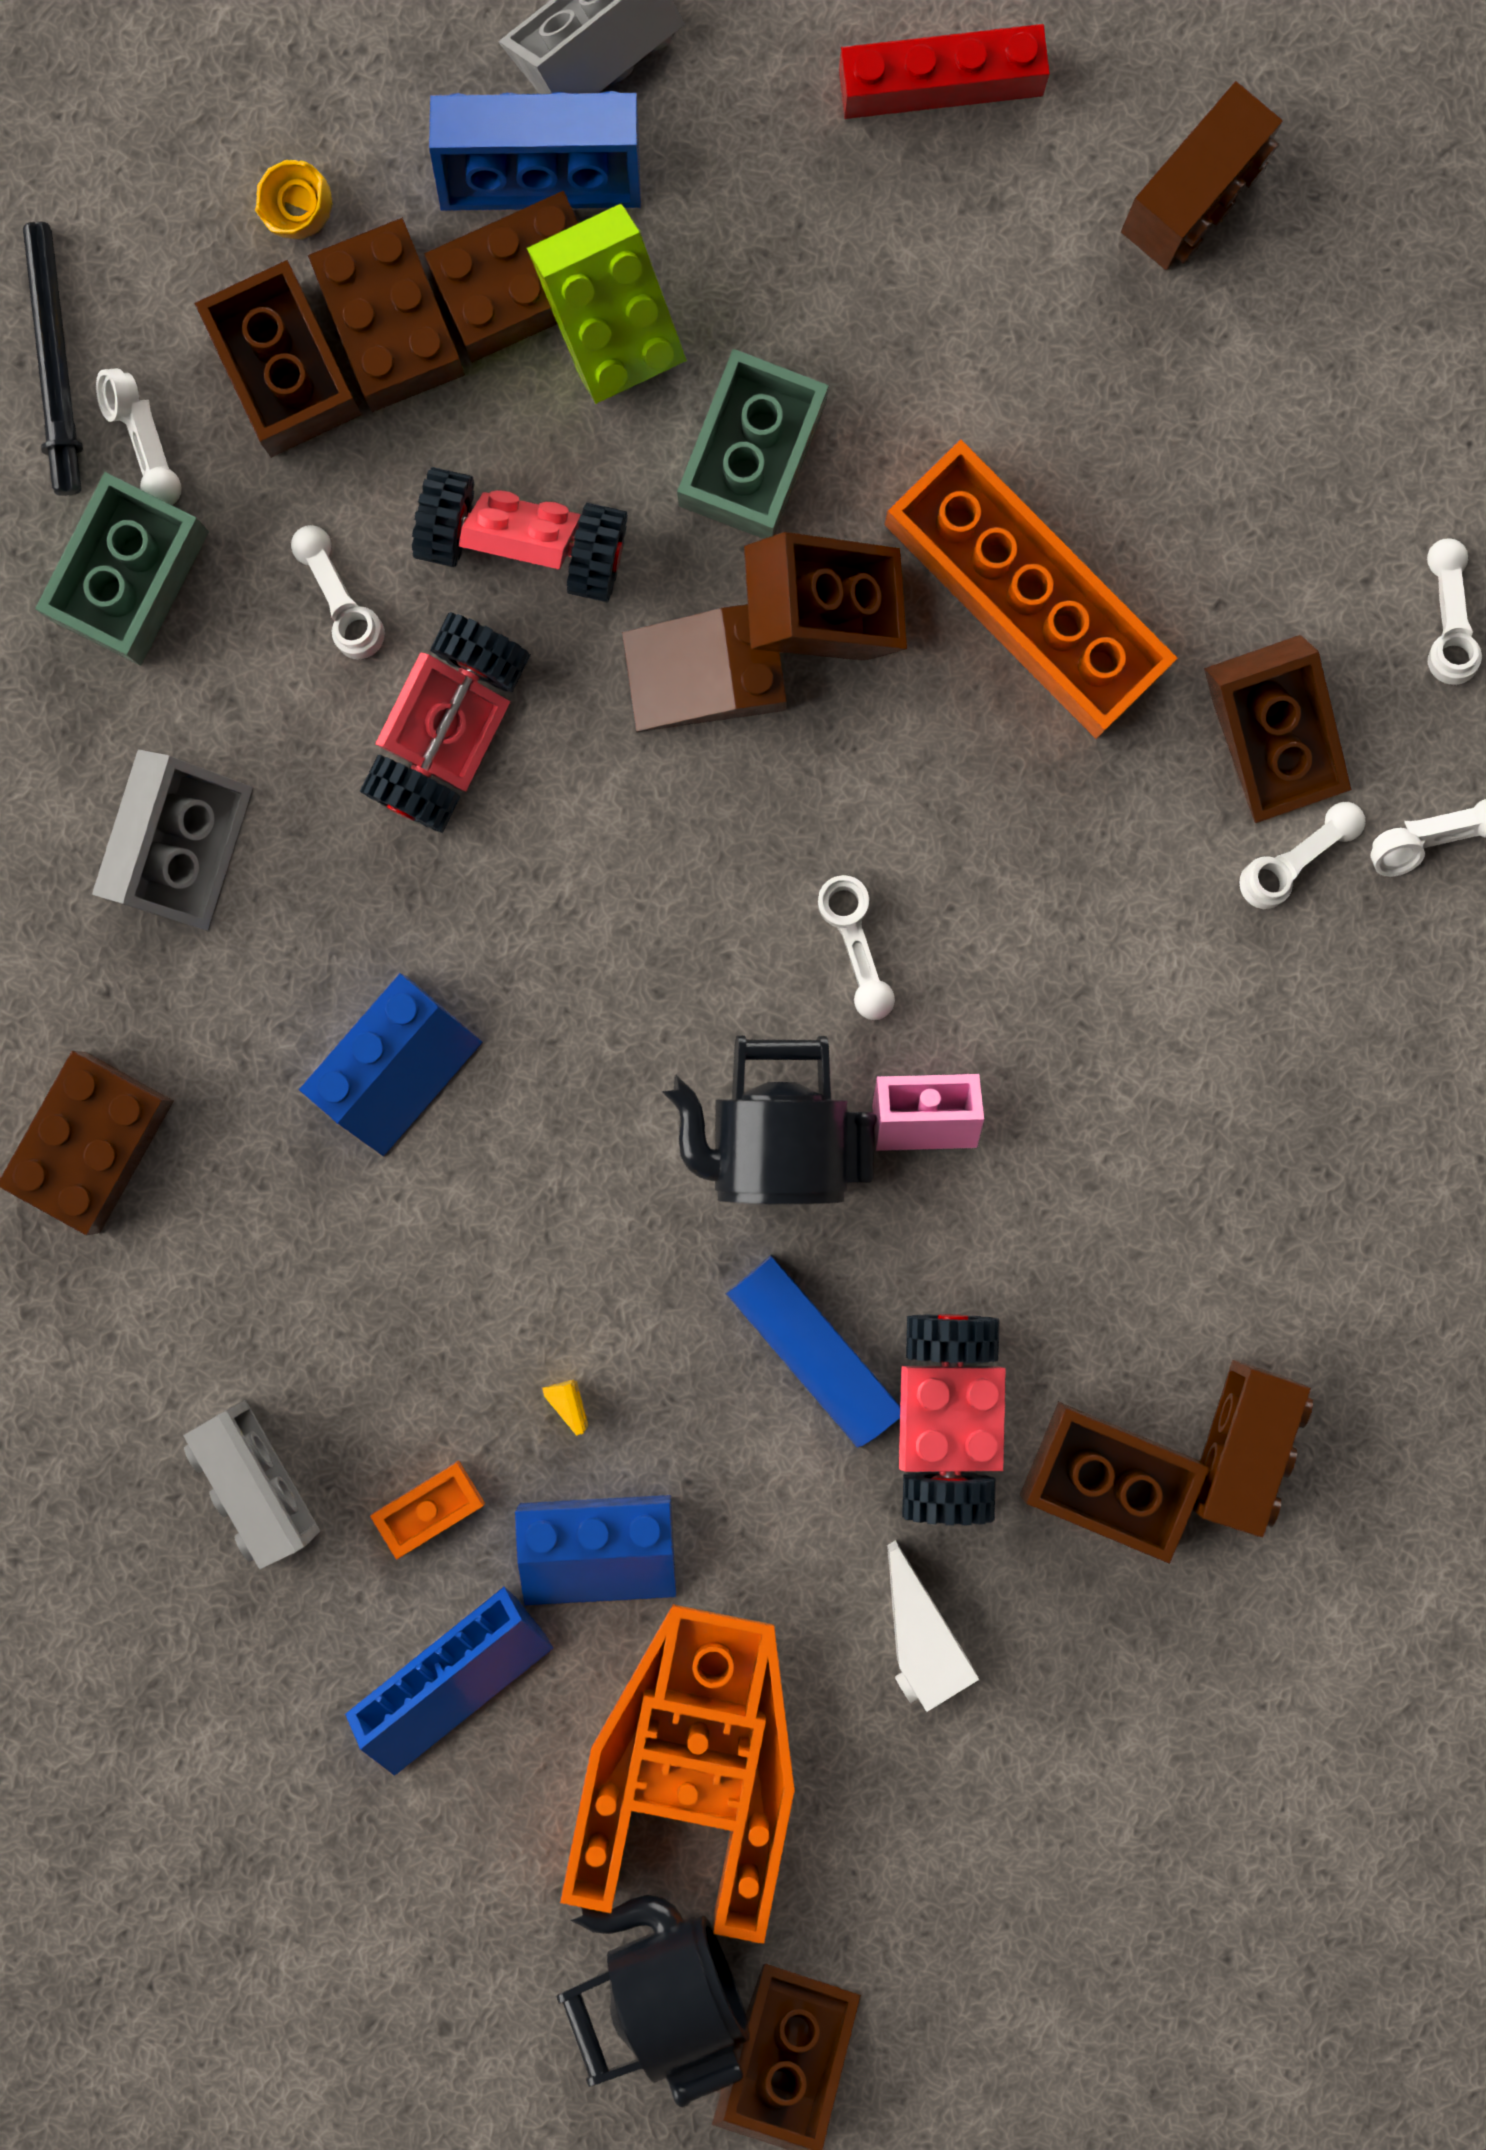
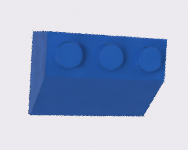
(390, 1065)
(596, 1550)

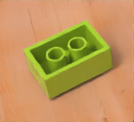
(607, 303)

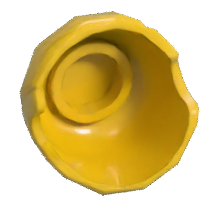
(300, 186)

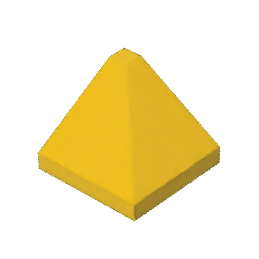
(568, 1403)

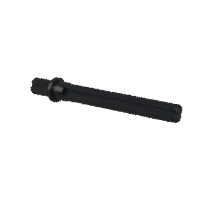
(59, 425)

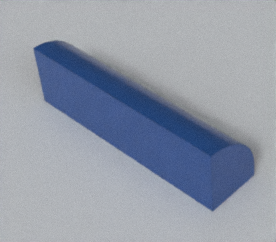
(815, 1352)
(448, 1682)

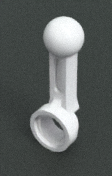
(120, 402)
(312, 547)
(1448, 561)
(1342, 823)
(1403, 849)
(873, 997)

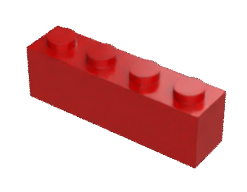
(943, 71)

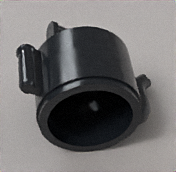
(778, 1137)
(667, 2001)

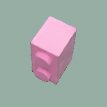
(928, 1112)

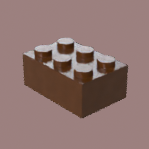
(1203, 177)
(492, 280)
(386, 315)
(278, 359)
(825, 597)
(85, 1143)
(1251, 1448)
(1114, 1482)

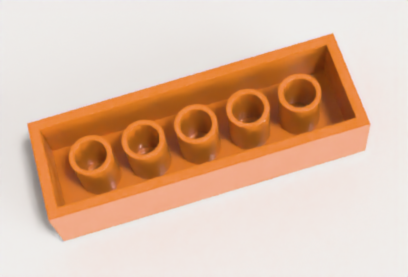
(1028, 589)

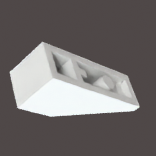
(925, 1646)

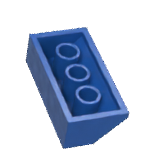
(532, 146)

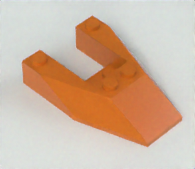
(696, 1744)

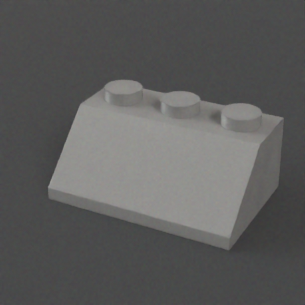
(589, 42)
(172, 839)
(250, 1486)

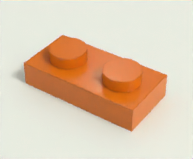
(427, 1510)

